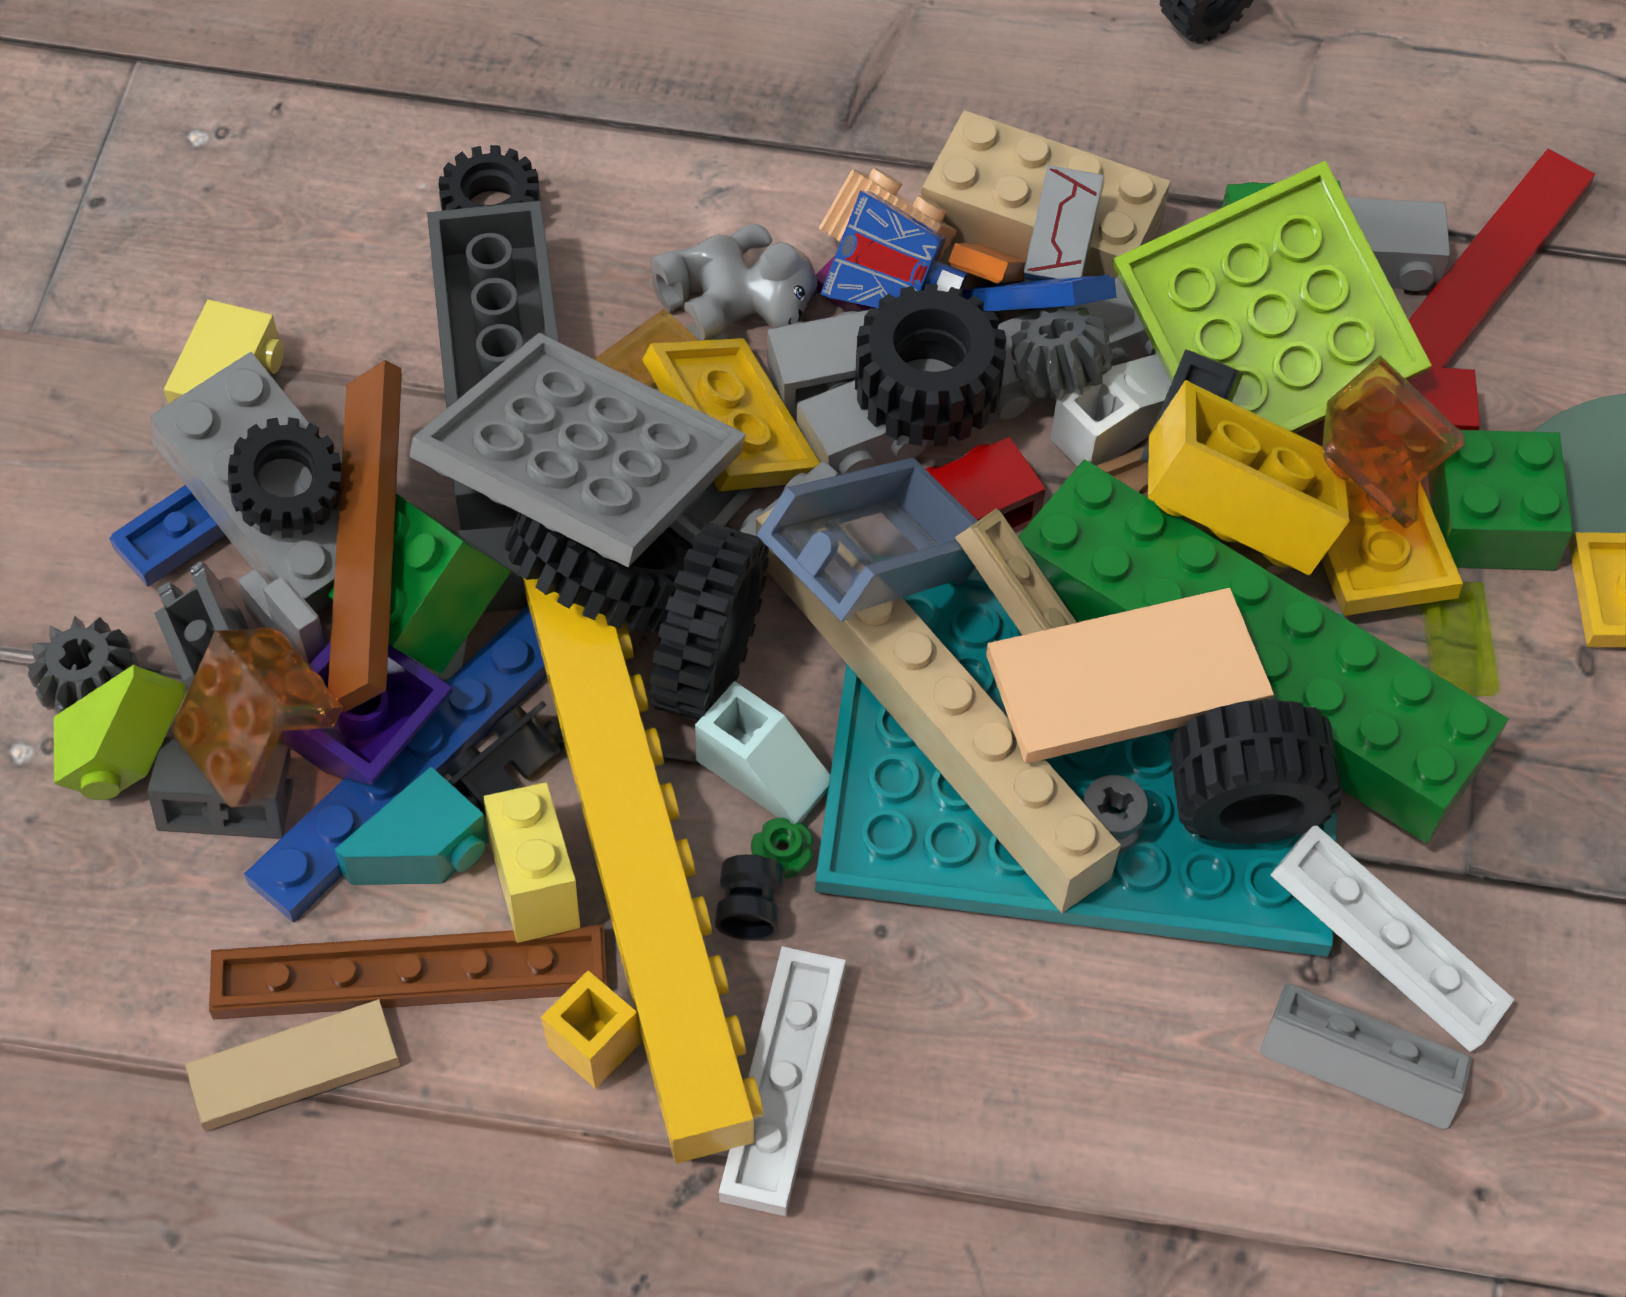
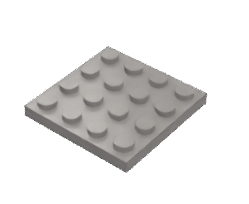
(579, 448)

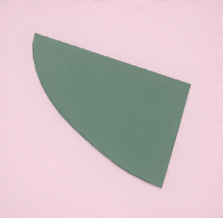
(1594, 462)

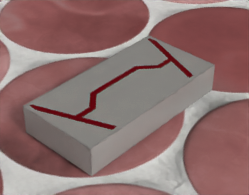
(1064, 224)

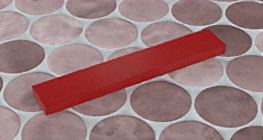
(1498, 256)

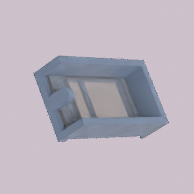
(870, 535)

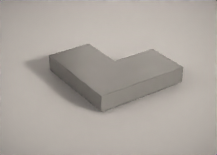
(283, 608)

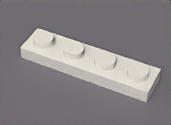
(1393, 938)
(787, 1078)

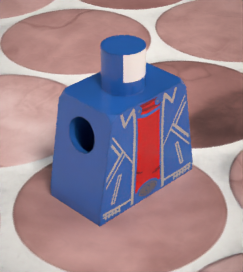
(886, 252)

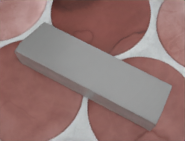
(1367, 1056)

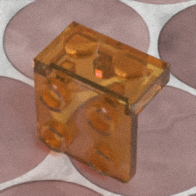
(1386, 439)
(242, 701)

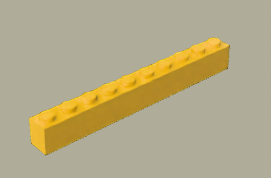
(645, 881)

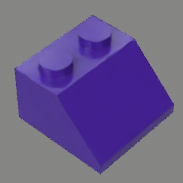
(376, 730)

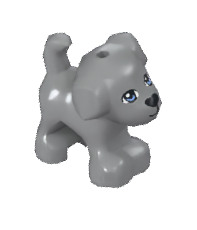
(774, 287)

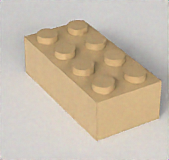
(994, 180)

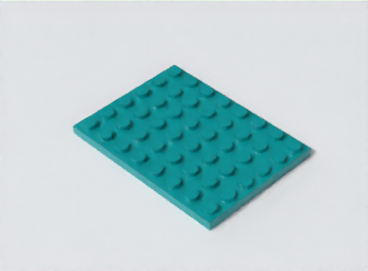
(911, 839)

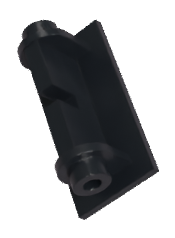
(520, 741)

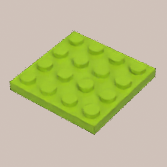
(1277, 293)

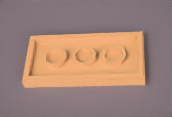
(1126, 674)

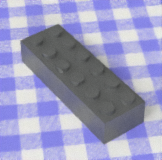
(489, 304)

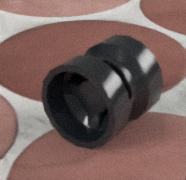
(750, 897)

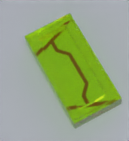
(1461, 641)

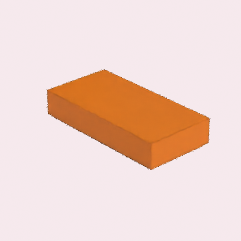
(987, 262)

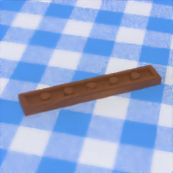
(365, 537)
(401, 972)

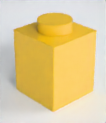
(591, 1029)

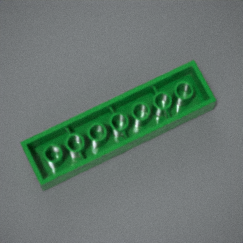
(1398, 729)

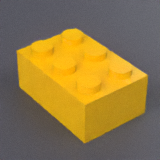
(1245, 479)

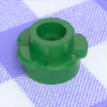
(795, 835)

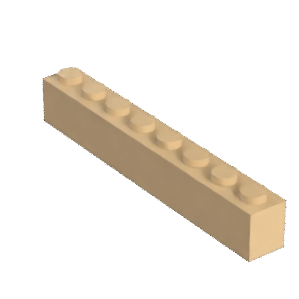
(966, 741)

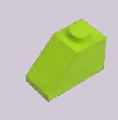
(114, 732)

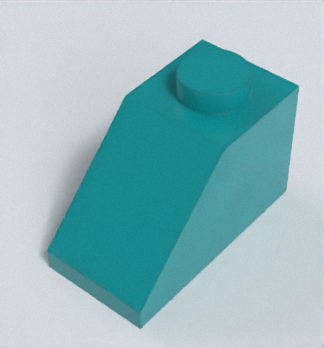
(416, 837)

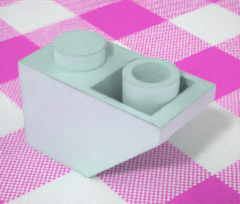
(760, 754)

